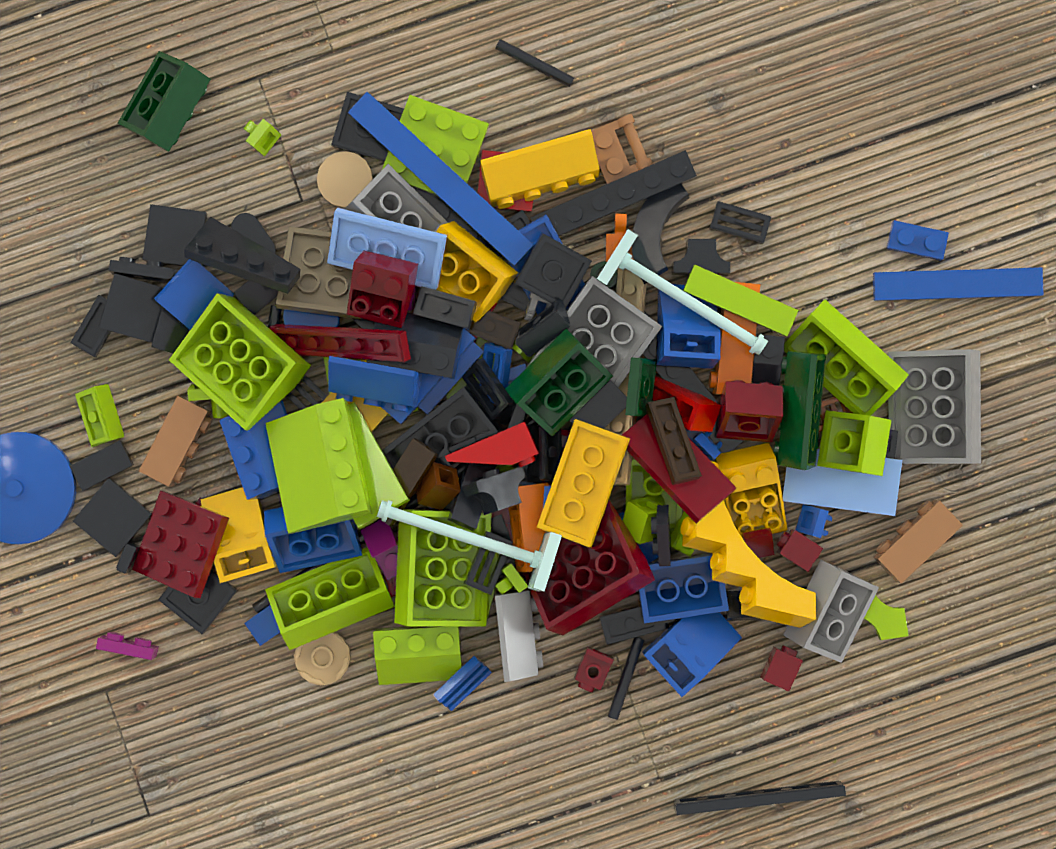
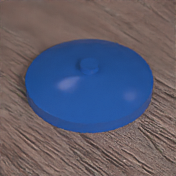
(34, 488)

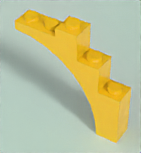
(734, 563)

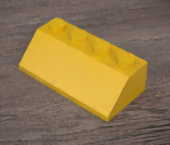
(540, 169)

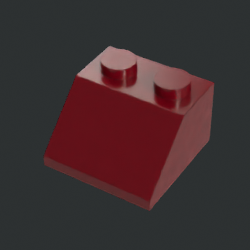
(750, 411)

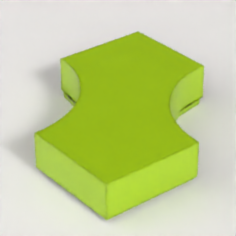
(887, 620)

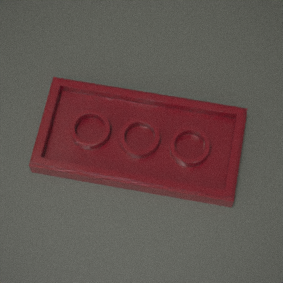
(694, 497)

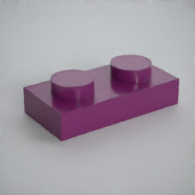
(138, 648)

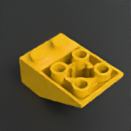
(758, 492)
(244, 543)

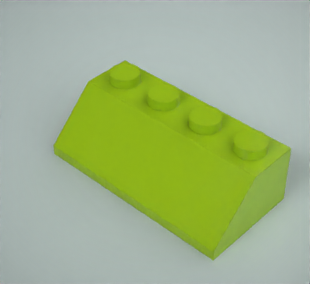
(854, 366)
(328, 599)

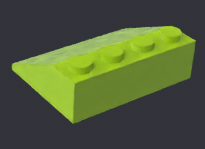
(238, 361)
(318, 466)
(434, 573)

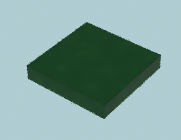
(640, 385)

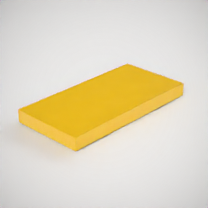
(583, 483)

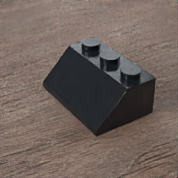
(431, 345)

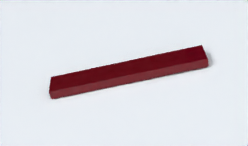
(345, 342)

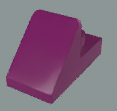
(382, 546)

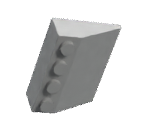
(609, 328)
(937, 407)

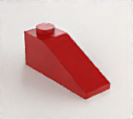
(695, 409)
(503, 448)

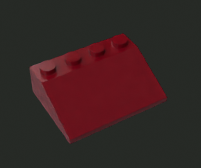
(592, 578)

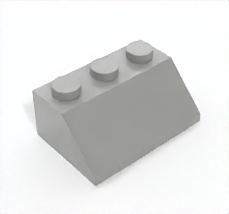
(395, 200)
(840, 609)
(518, 635)

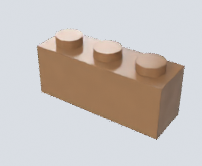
(176, 442)
(917, 540)

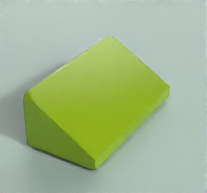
(99, 415)

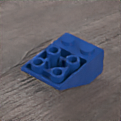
(685, 336)
(691, 649)

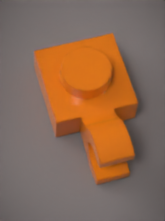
(613, 240)

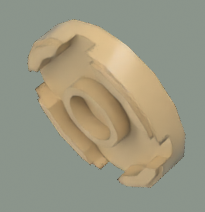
(343, 177)
(323, 659)

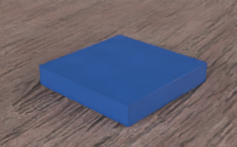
(190, 293)

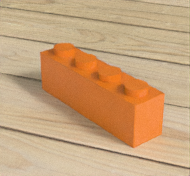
(735, 358)

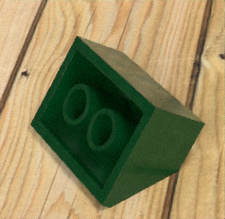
(164, 101)
(559, 382)

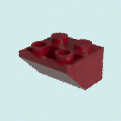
(381, 288)

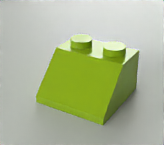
(854, 442)

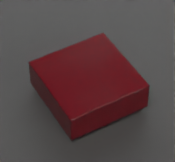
(760, 542)

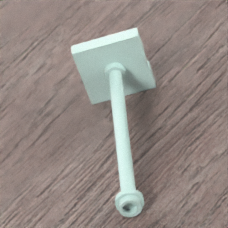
(622, 260)
(540, 560)

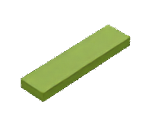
(740, 300)

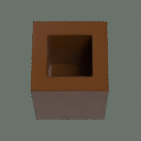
(438, 486)

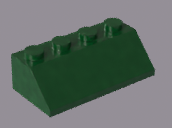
(800, 410)

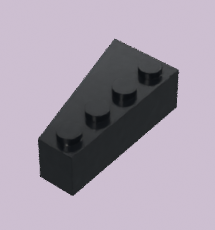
(447, 428)

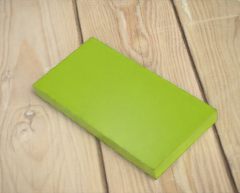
(378, 474)

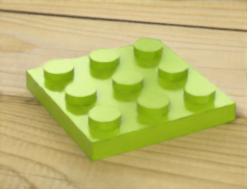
(446, 133)

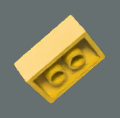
(472, 270)

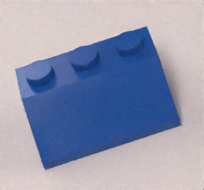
(373, 383)
(253, 454)
(310, 546)
(682, 590)

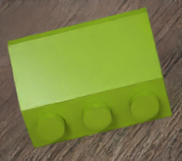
(417, 653)

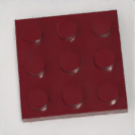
(180, 544)

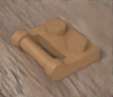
(610, 153)

